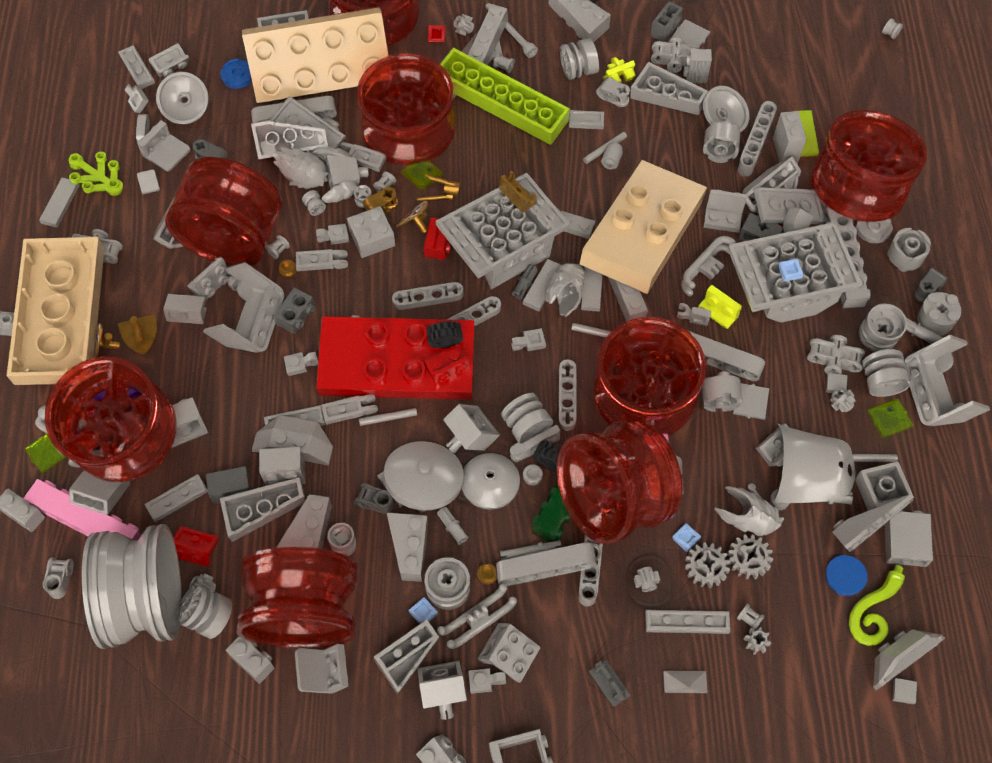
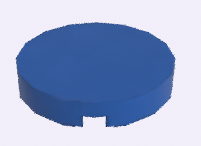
(236, 74)
(846, 575)

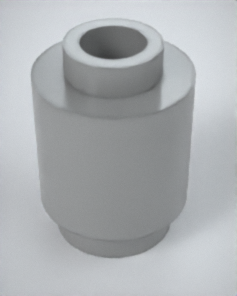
(612, 156)

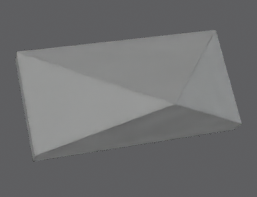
(685, 681)

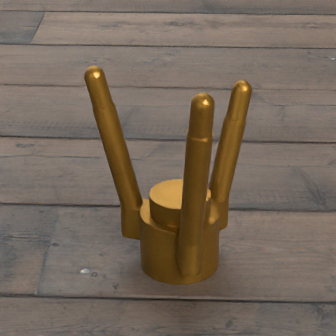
(450, 188)

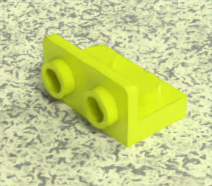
(722, 307)

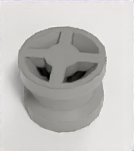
(892, 28)
(359, 193)

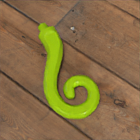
(890, 587)

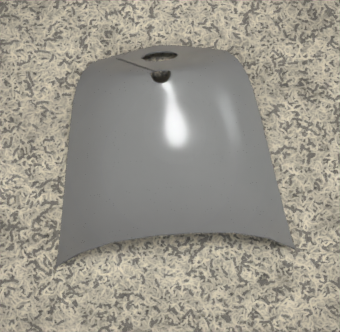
(813, 468)

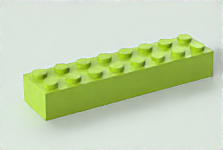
(505, 97)

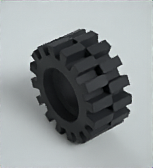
(444, 334)
(547, 455)

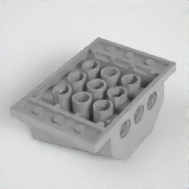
(501, 239)
(824, 266)

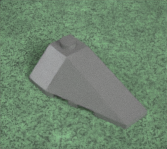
(272, 136)
(860, 527)

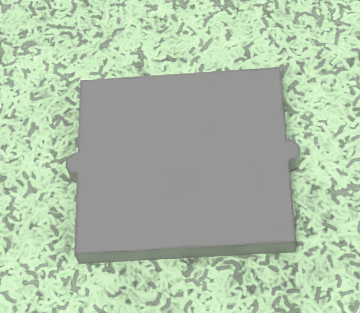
(691, 33)
(754, 401)

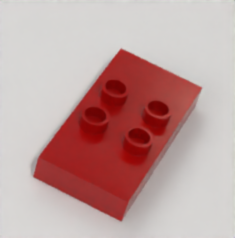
(387, 359)

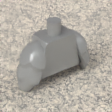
(342, 173)

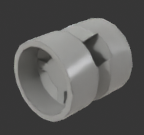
(342, 539)

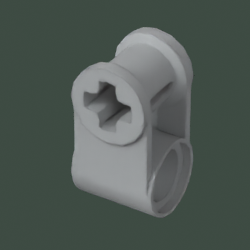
(613, 91)
(58, 573)

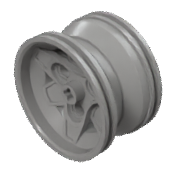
(131, 586)

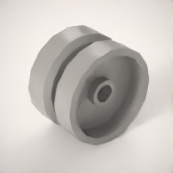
(436, 579)

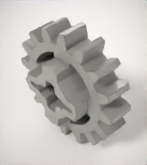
(713, 558)
(758, 561)

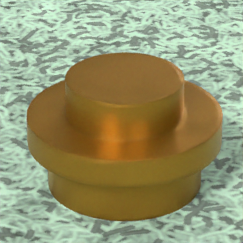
(287, 268)
(487, 574)

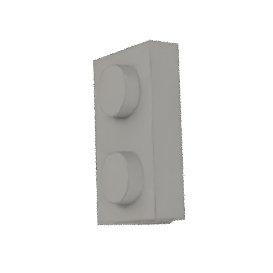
(169, 60)
(773, 448)
(439, 750)

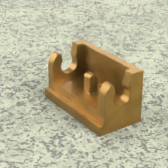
(516, 193)

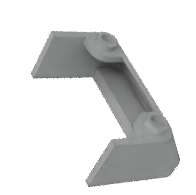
(257, 318)
(930, 388)

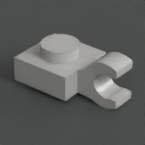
(137, 98)
(335, 233)
(695, 315)
(531, 340)
(297, 362)
(482, 680)

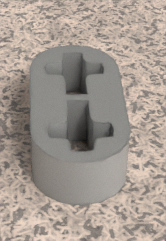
(143, 126)

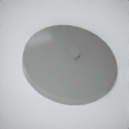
(423, 475)

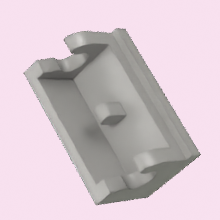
(185, 309)

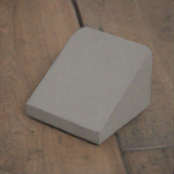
(148, 181)

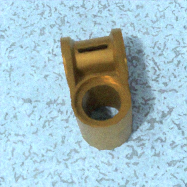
(380, 199)

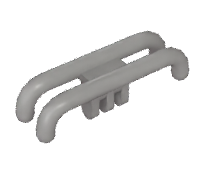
(706, 263)
(477, 618)

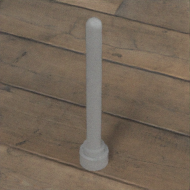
(529, 49)

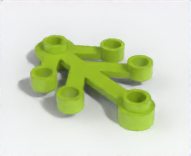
(112, 185)

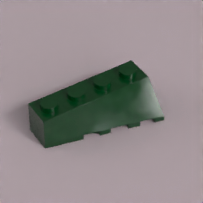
(551, 518)

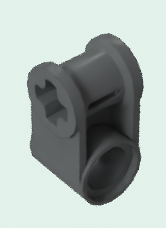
(206, 149)
(931, 283)
(371, 497)

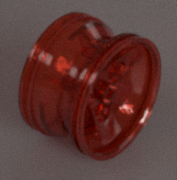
(398, 109)
(665, 343)
(73, 399)
(619, 480)
(297, 597)

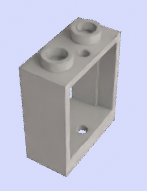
(541, 743)

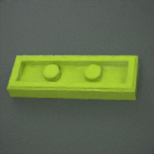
(810, 147)

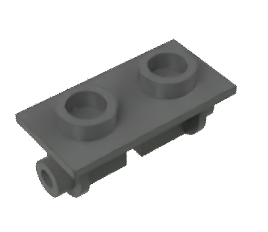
(609, 683)

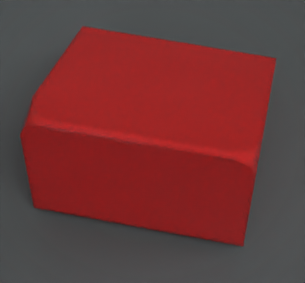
(436, 34)

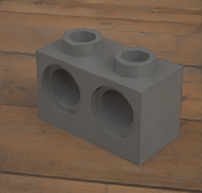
(290, 309)

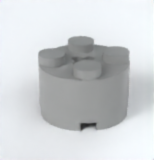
(721, 141)
(909, 249)
(939, 312)
(722, 392)

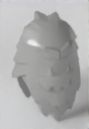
(301, 168)
(567, 287)
(757, 514)

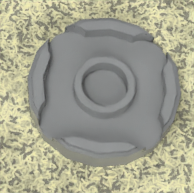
(874, 231)

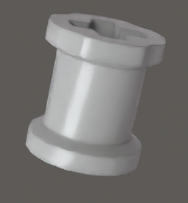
(503, 63)
(386, 177)
(277, 246)
(747, 615)

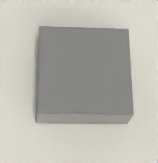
(835, 382)
(904, 691)

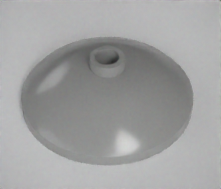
(174, 89)
(726, 106)
(494, 491)

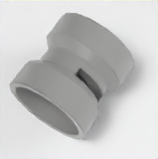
(313, 202)

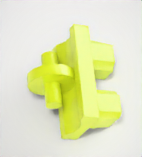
(618, 68)

